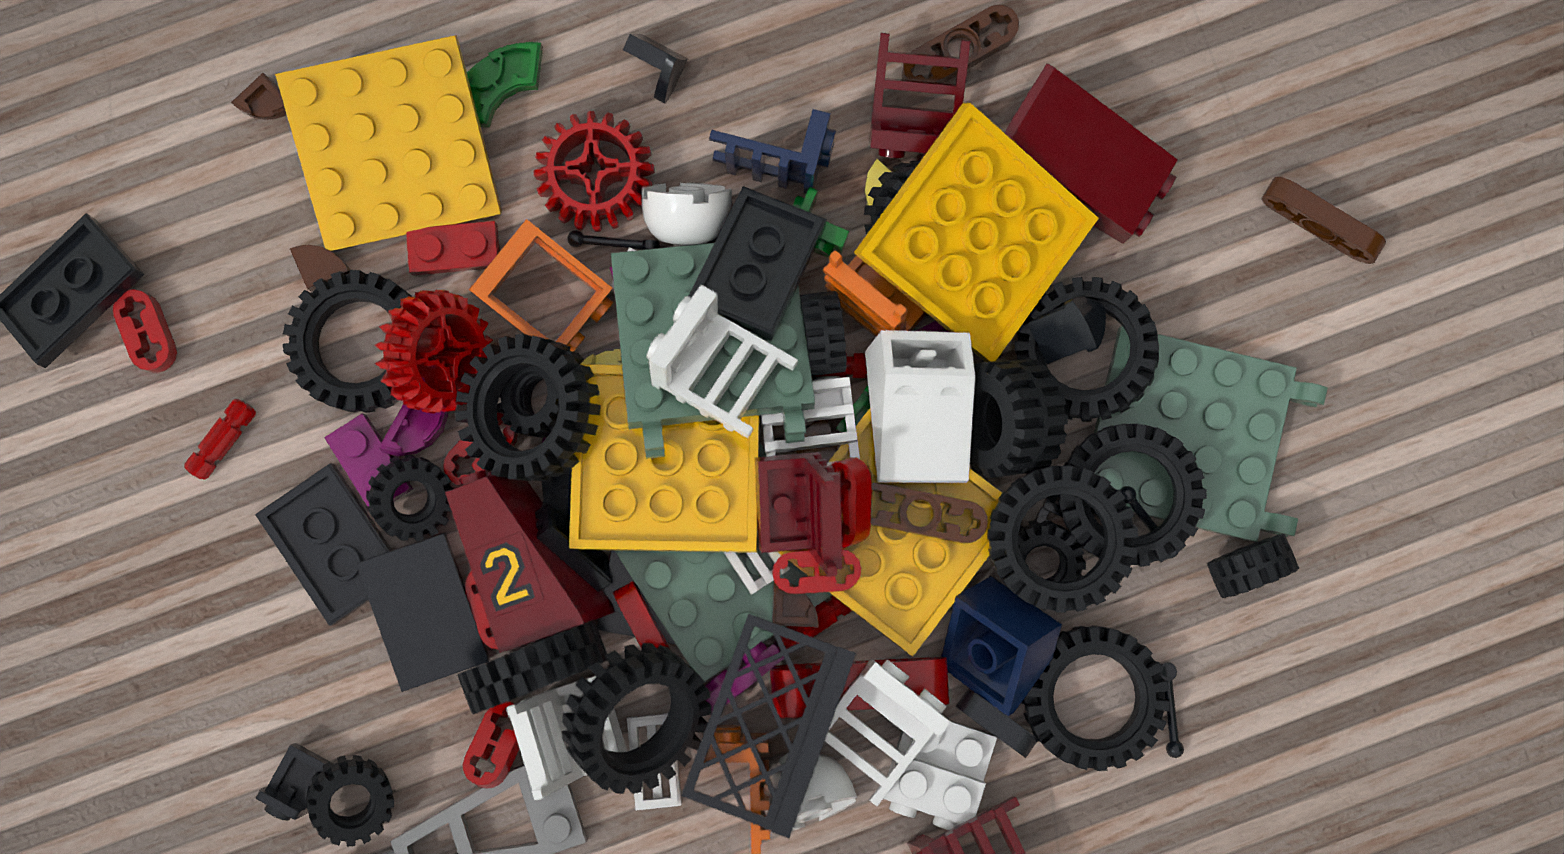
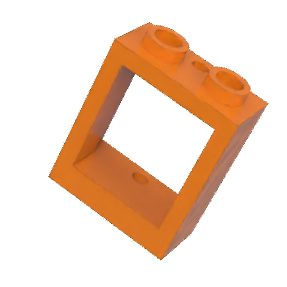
(510, 257)

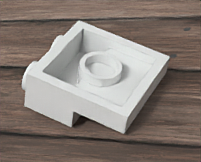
(944, 776)

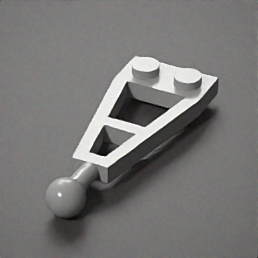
(552, 817)

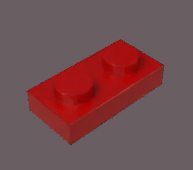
(452, 248)

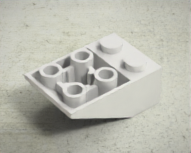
(921, 405)

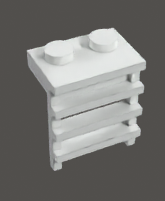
(690, 347)
(832, 401)
(912, 713)
(540, 739)

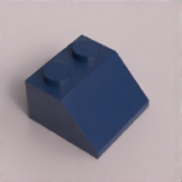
(998, 643)

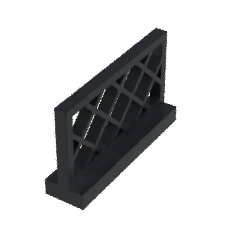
(807, 741)

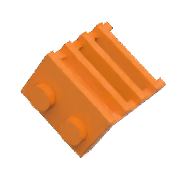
(870, 297)
(729, 738)

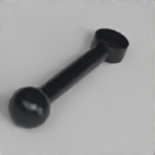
(577, 238)
(1130, 498)
(1174, 747)

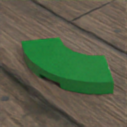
(504, 75)

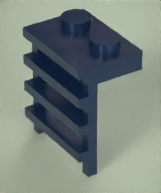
(793, 165)

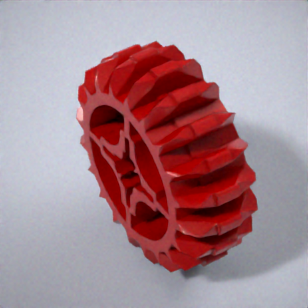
(576, 171)
(431, 339)

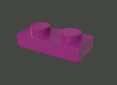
(358, 452)
(759, 653)

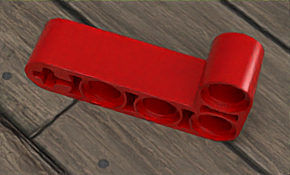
(923, 673)

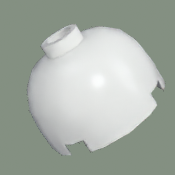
(686, 213)
(827, 792)

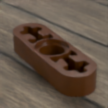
(993, 42)
(1323, 220)
(956, 508)

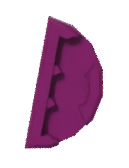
(413, 431)

